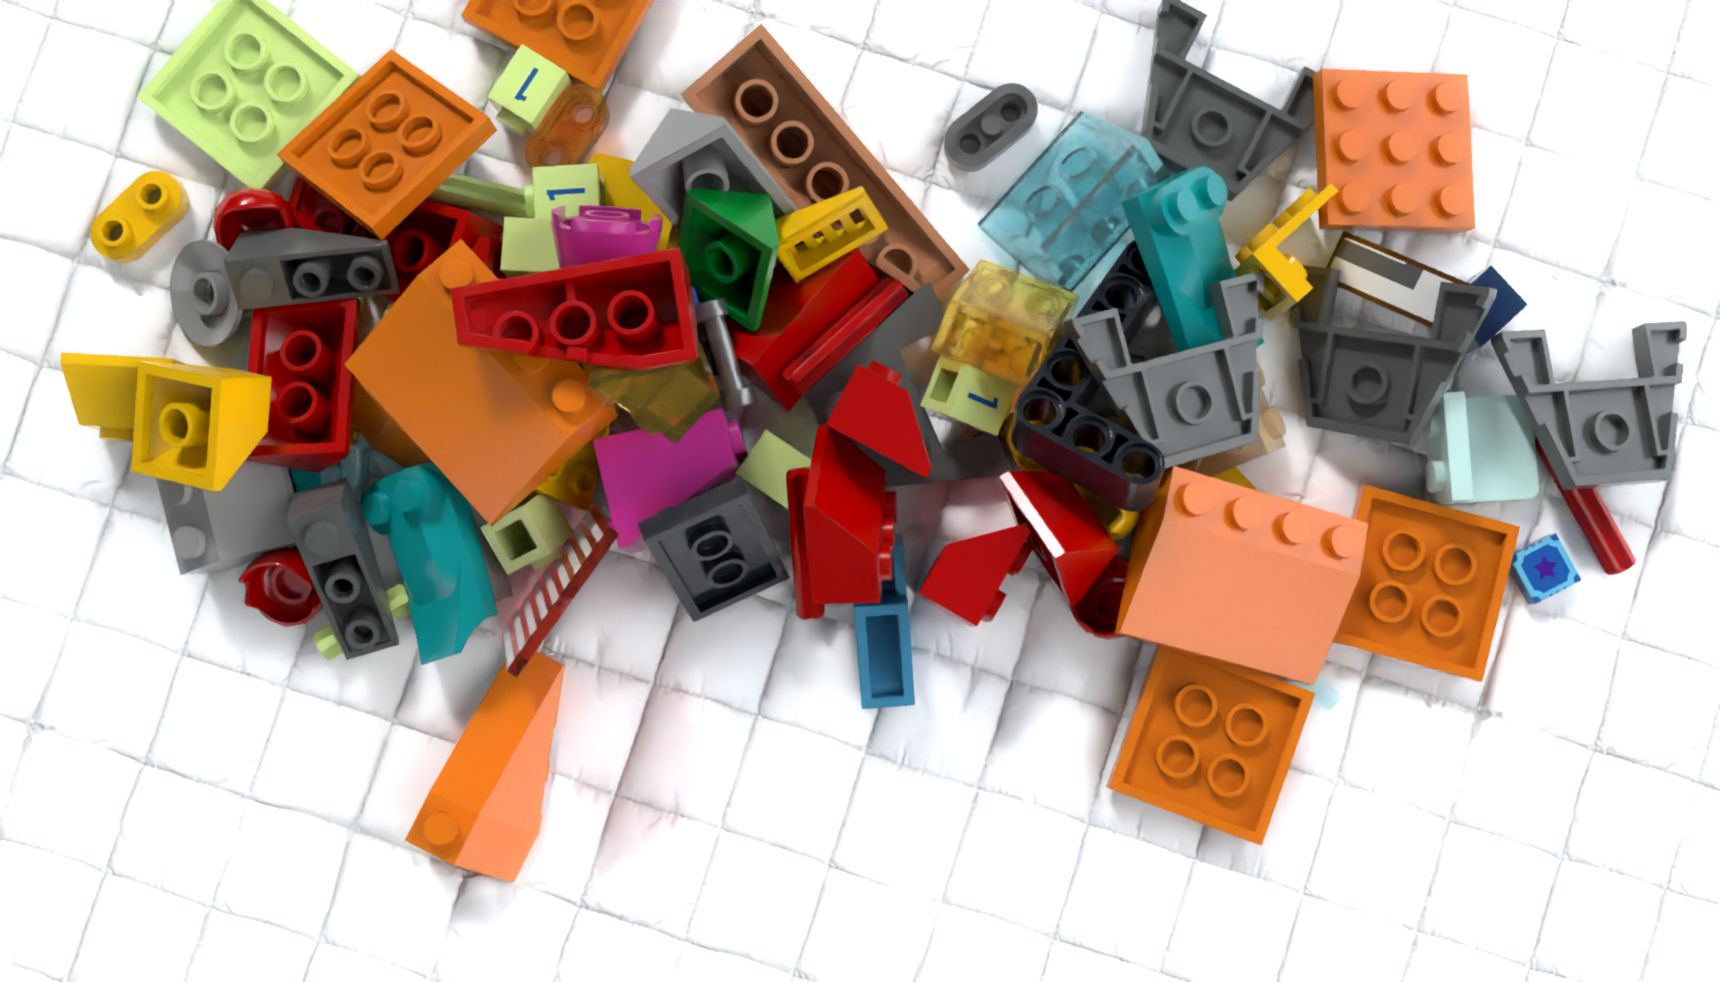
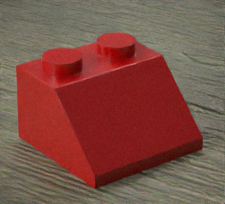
(881, 417)

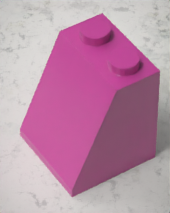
(654, 473)

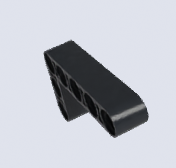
(1074, 426)

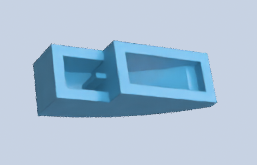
(886, 642)

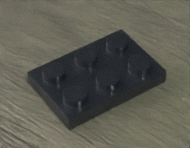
(714, 549)

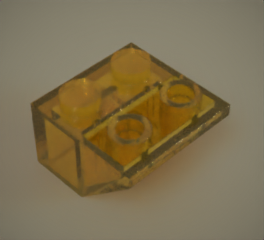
(1004, 322)
(659, 398)

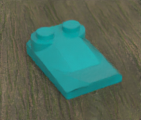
(1184, 250)
(436, 556)

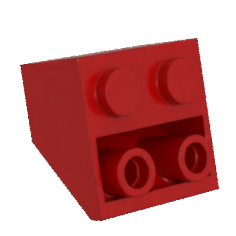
(970, 571)

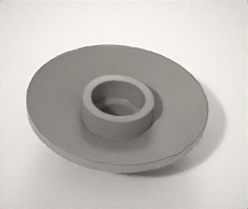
(203, 294)

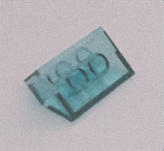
(1068, 201)

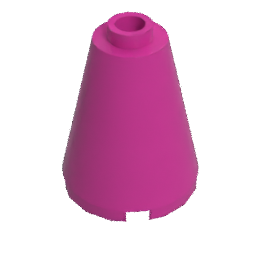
(602, 234)

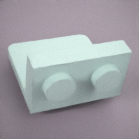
(1480, 450)

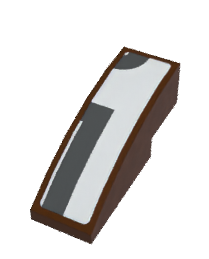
(1388, 278)

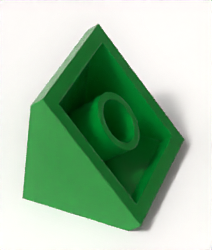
(730, 249)

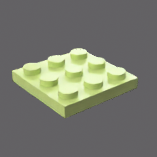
(247, 87)

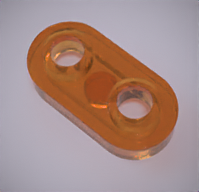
(563, 133)

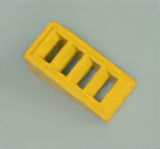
(819, 252)

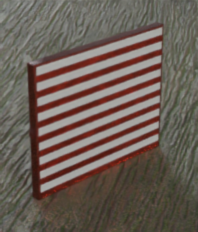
(557, 588)

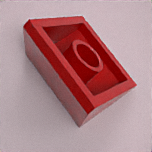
(1064, 529)

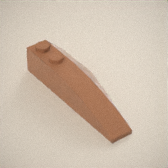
(819, 156)

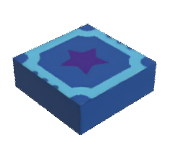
(1543, 569)

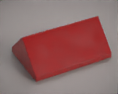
(796, 318)
(310, 385)

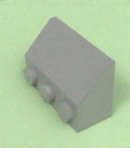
(229, 525)

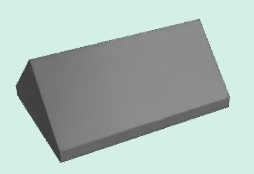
(700, 154)

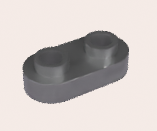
(988, 128)

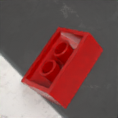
(847, 522)

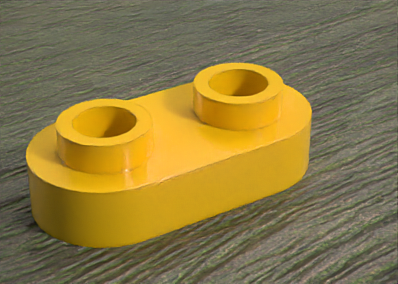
(141, 221)

